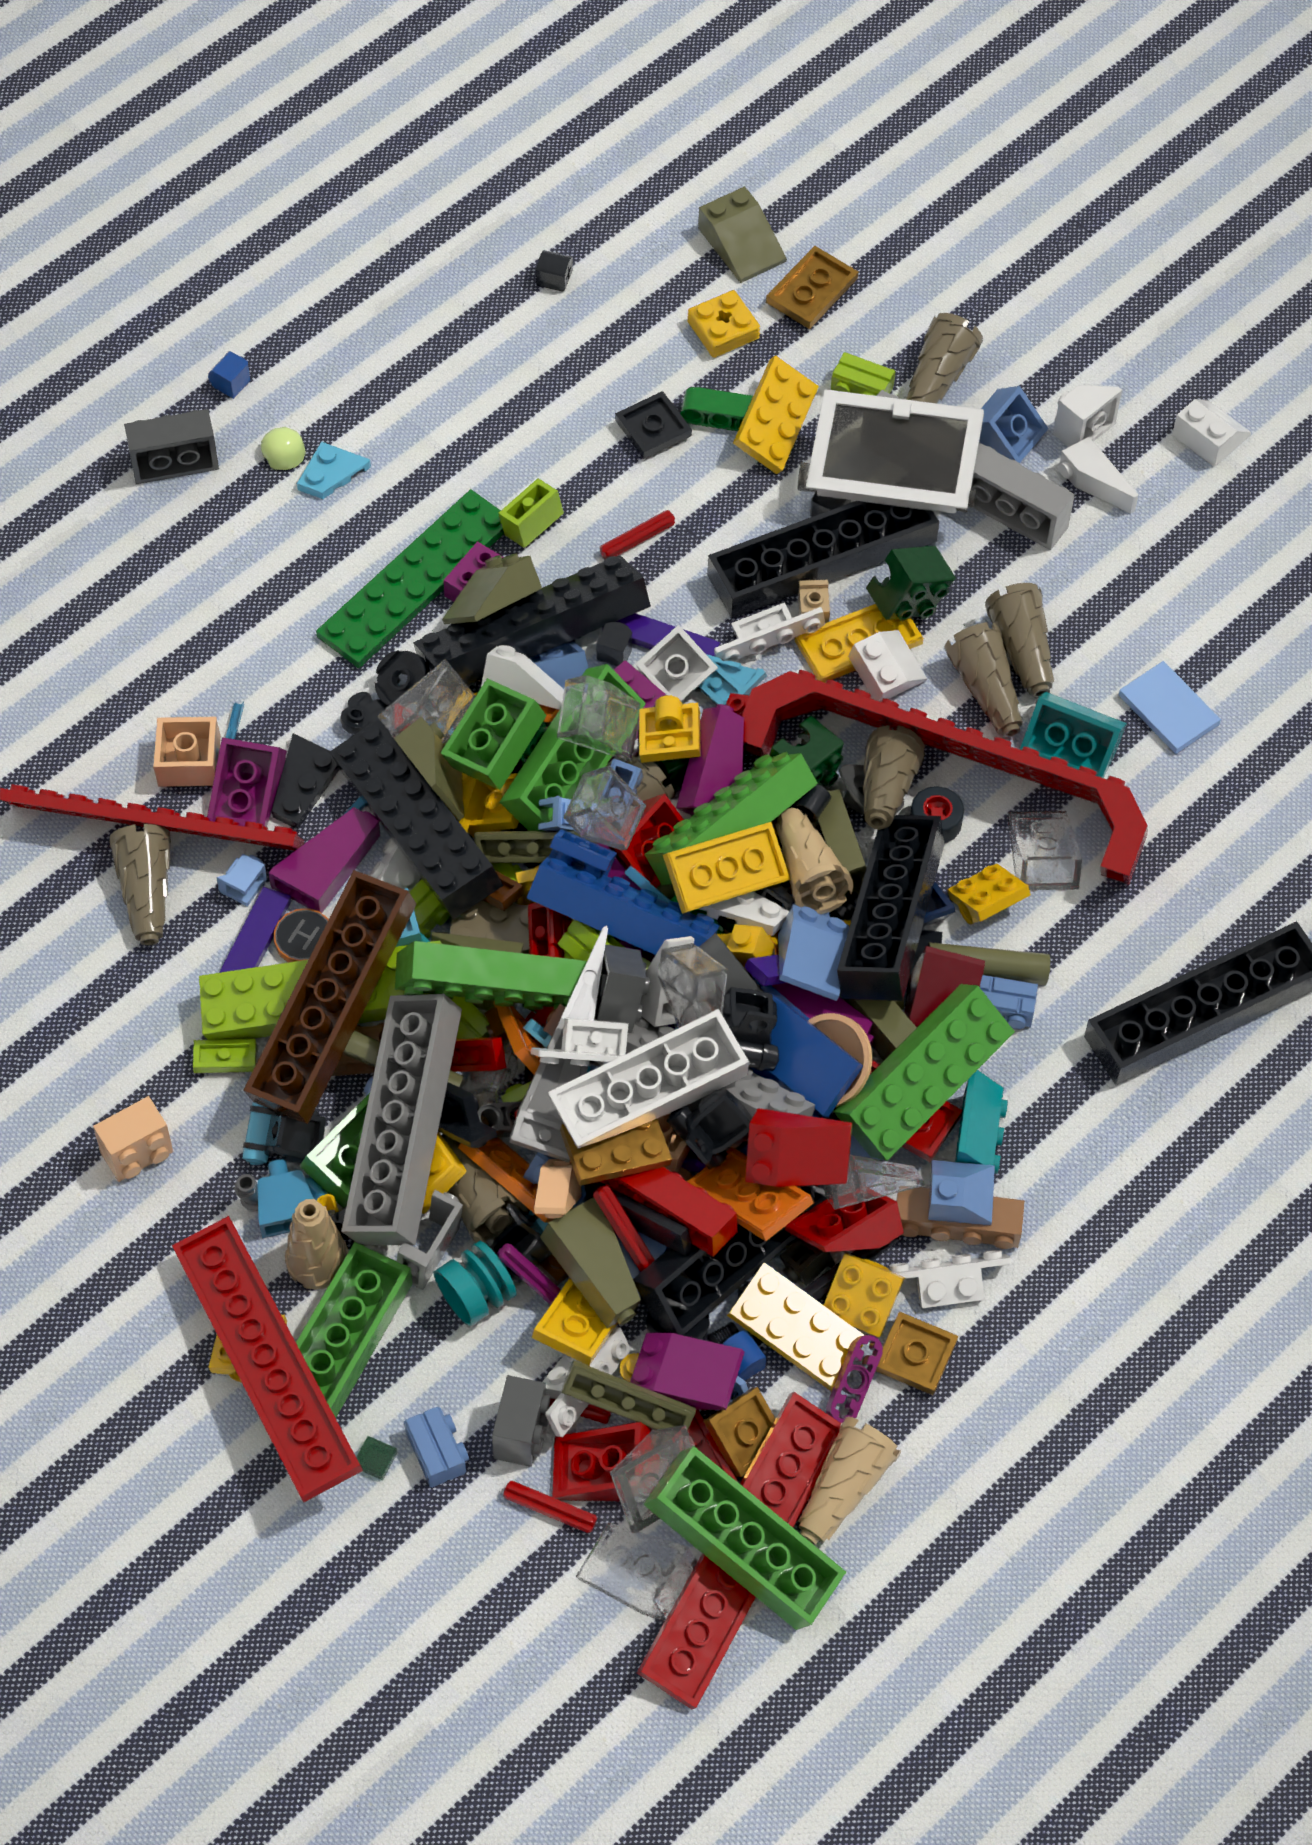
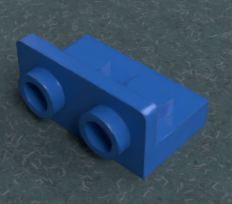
(583, 851)

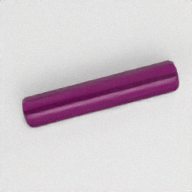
(528, 1273)

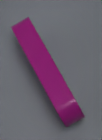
(854, 1354)

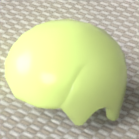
(283, 448)

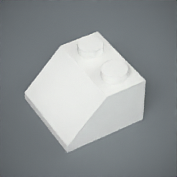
(1086, 413)
(1208, 431)
(676, 664)
(886, 664)

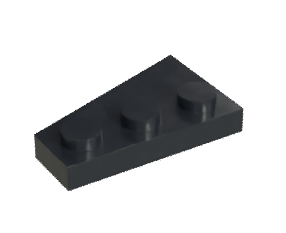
(303, 781)

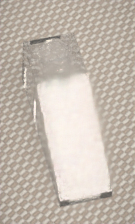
(871, 1180)

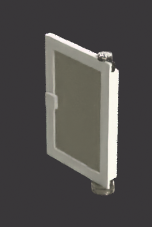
(894, 452)

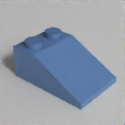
(811, 951)

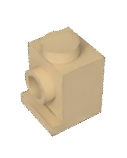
(813, 595)

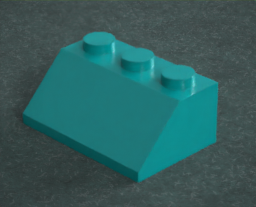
(1073, 733)
(980, 1122)

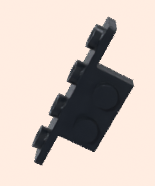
(461, 1119)

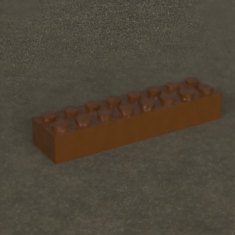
(330, 997)

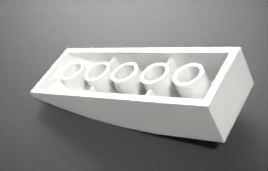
(651, 1080)

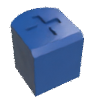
(230, 374)
(753, 1358)

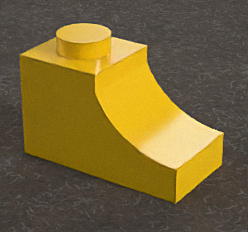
(748, 942)

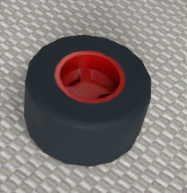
(943, 803)

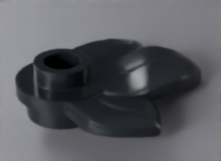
(361, 712)

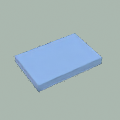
(1169, 707)

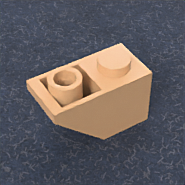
(556, 1189)

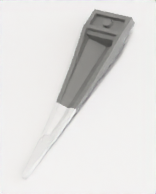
(537, 1119)

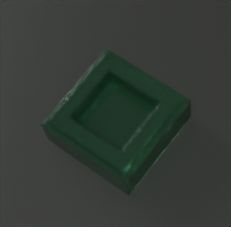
(376, 1457)

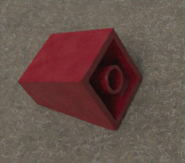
(936, 977)

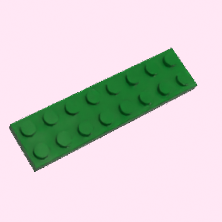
(410, 580)

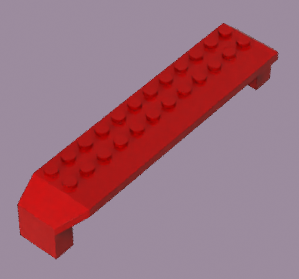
(801, 693)

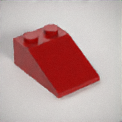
(655, 822)
(797, 1150)
(851, 1227)
(588, 1457)

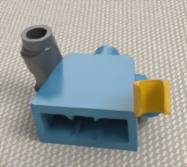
(278, 1196)

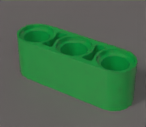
(714, 408)

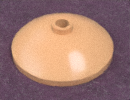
(854, 1041)

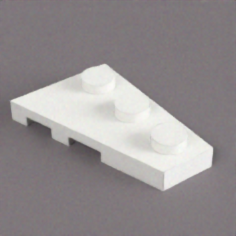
(750, 910)

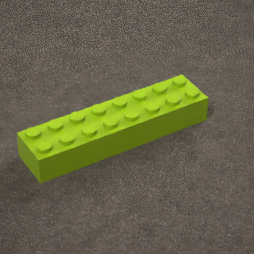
(252, 999)

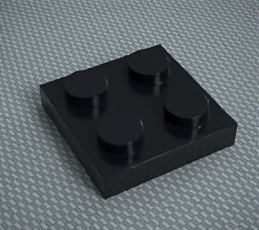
(653, 424)

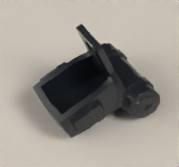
(751, 1019)
(712, 1127)

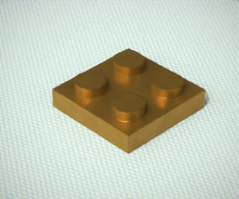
(916, 1353)
(741, 1429)

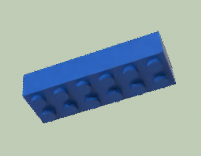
(602, 901)

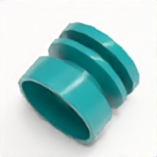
(481, 1279)

